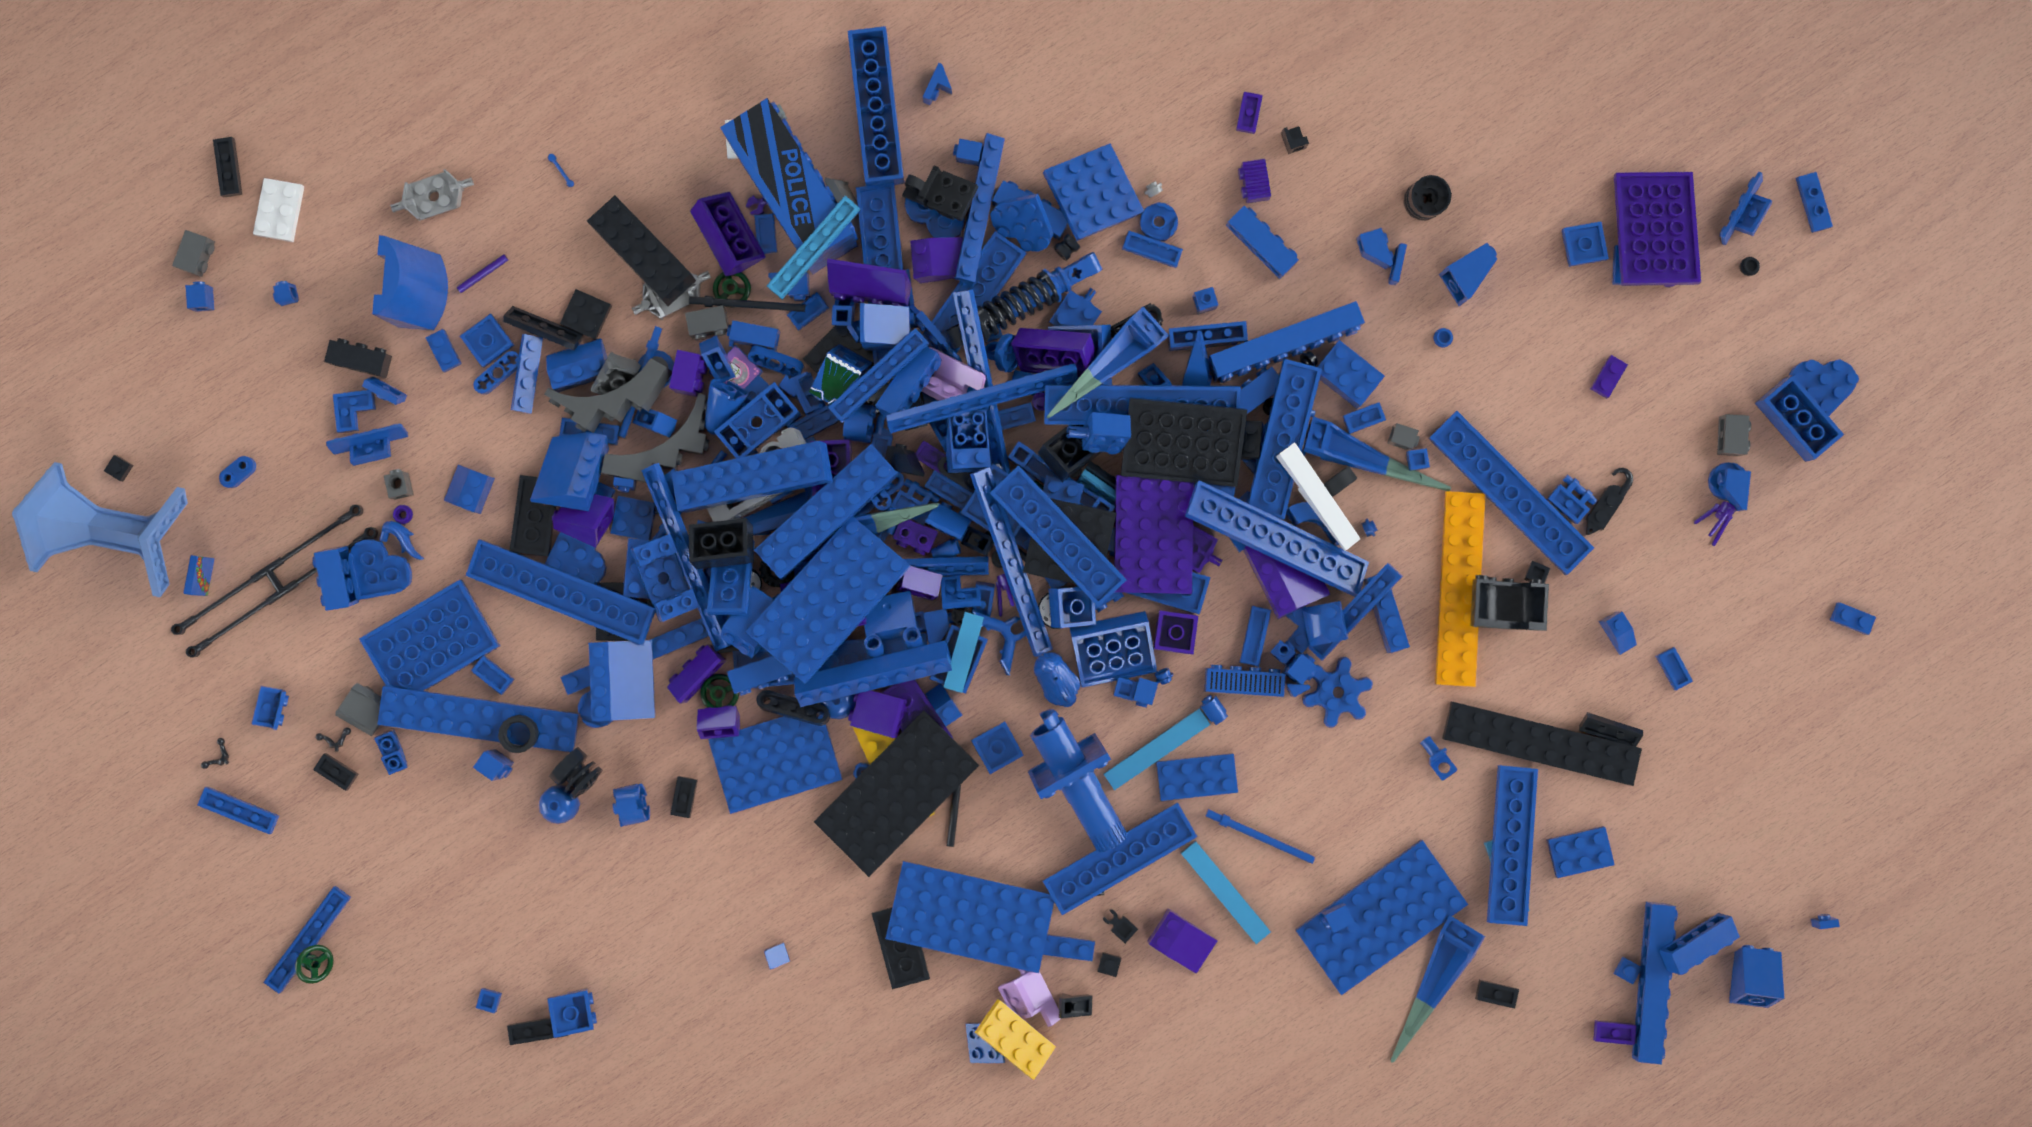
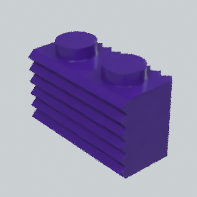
(1255, 181)

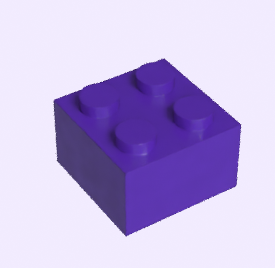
(688, 373)
(1175, 632)

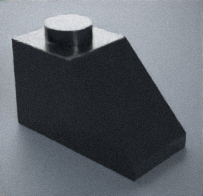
(904, 460)

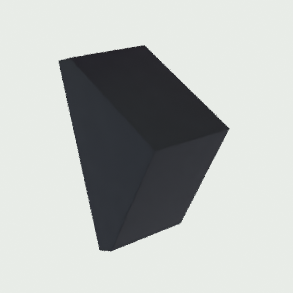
(978, 541)

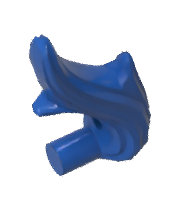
(402, 535)

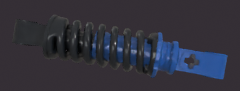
(1043, 289)

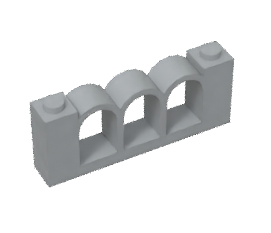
(789, 438)

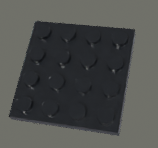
(1092, 522)

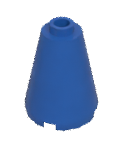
(722, 403)

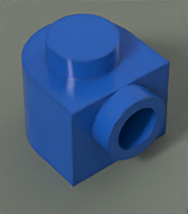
(285, 293)
(1283, 652)

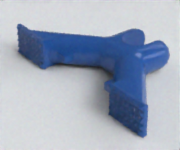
(1010, 638)

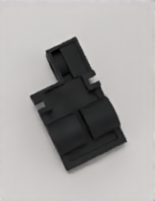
(941, 192)

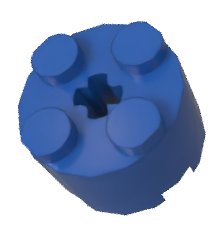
(860, 424)
(631, 804)

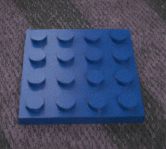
(1093, 192)

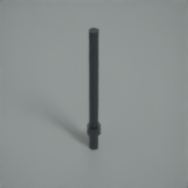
(709, 301)

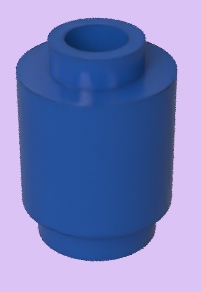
(1214, 709)

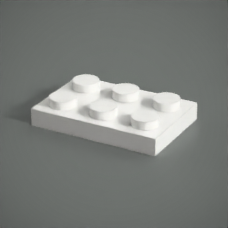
(278, 210)

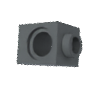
(1403, 437)
(404, 490)

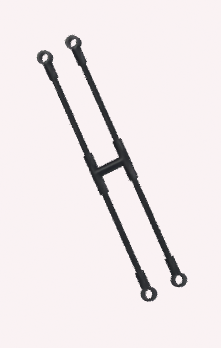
(268, 571)

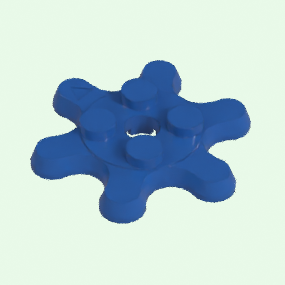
(1347, 702)

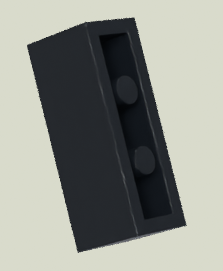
(358, 357)

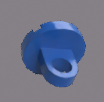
(1004, 354)

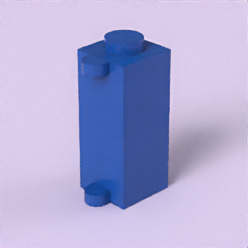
(753, 335)

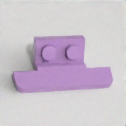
(953, 378)
(1029, 996)

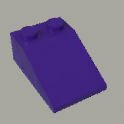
(935, 258)
(1181, 941)

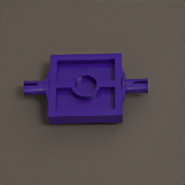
(1203, 550)

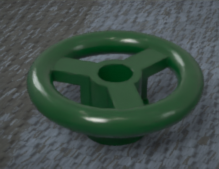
(728, 282)
(713, 689)
(306, 959)

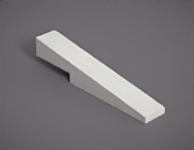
(1318, 496)

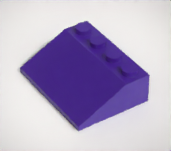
(868, 283)
(1284, 585)

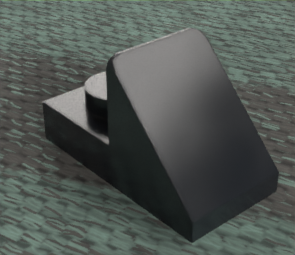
(1075, 1006)

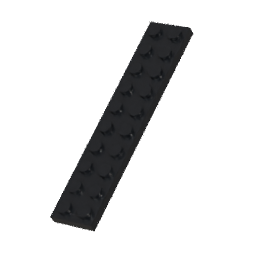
(1542, 743)

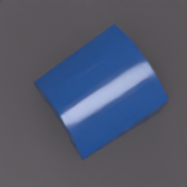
(412, 286)

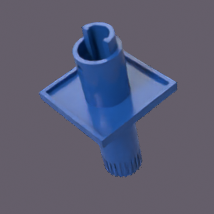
(1071, 768)

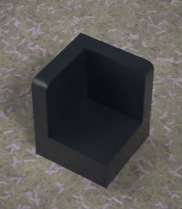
(1294, 139)

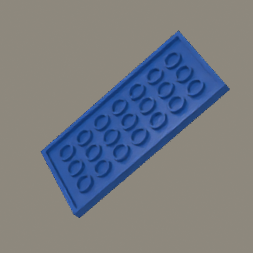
(828, 599)
(1389, 916)
(970, 917)

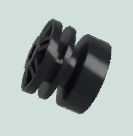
(1437, 194)
(575, 773)

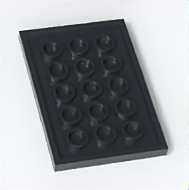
(1184, 442)

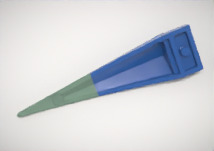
(1133, 341)
(1340, 447)
(883, 520)
(1450, 957)

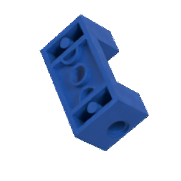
(773, 409)
(668, 598)

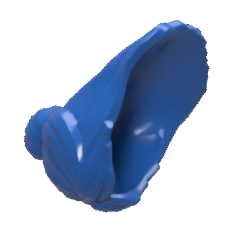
(1056, 679)

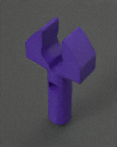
(752, 200)

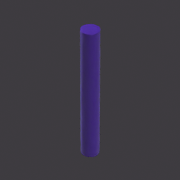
(482, 273)

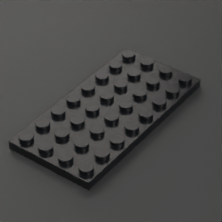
(896, 793)

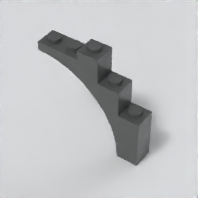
(638, 393)
(667, 454)

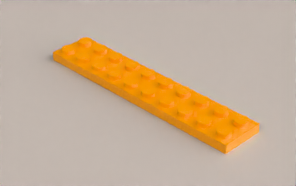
(1459, 564)

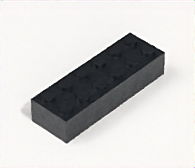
(641, 250)

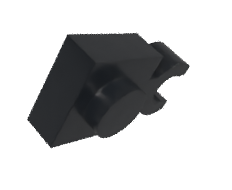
(1121, 927)

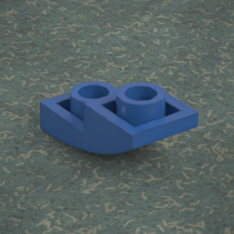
(391, 751)

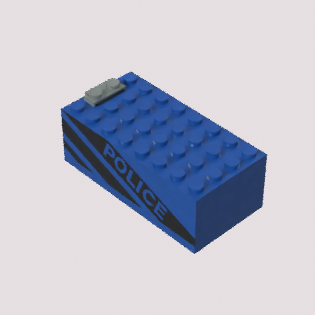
(786, 177)

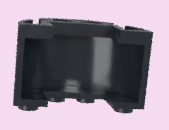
(1509, 604)

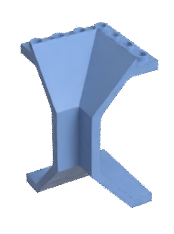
(62, 519)

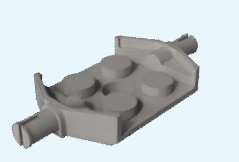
(417, 195)
(657, 307)

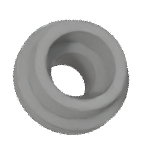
(1153, 189)

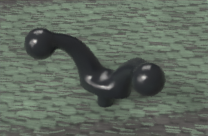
(346, 731)
(223, 760)

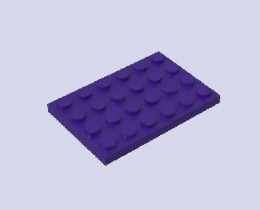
(1657, 228)
(1153, 535)

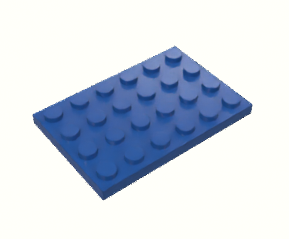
(430, 640)
(774, 762)

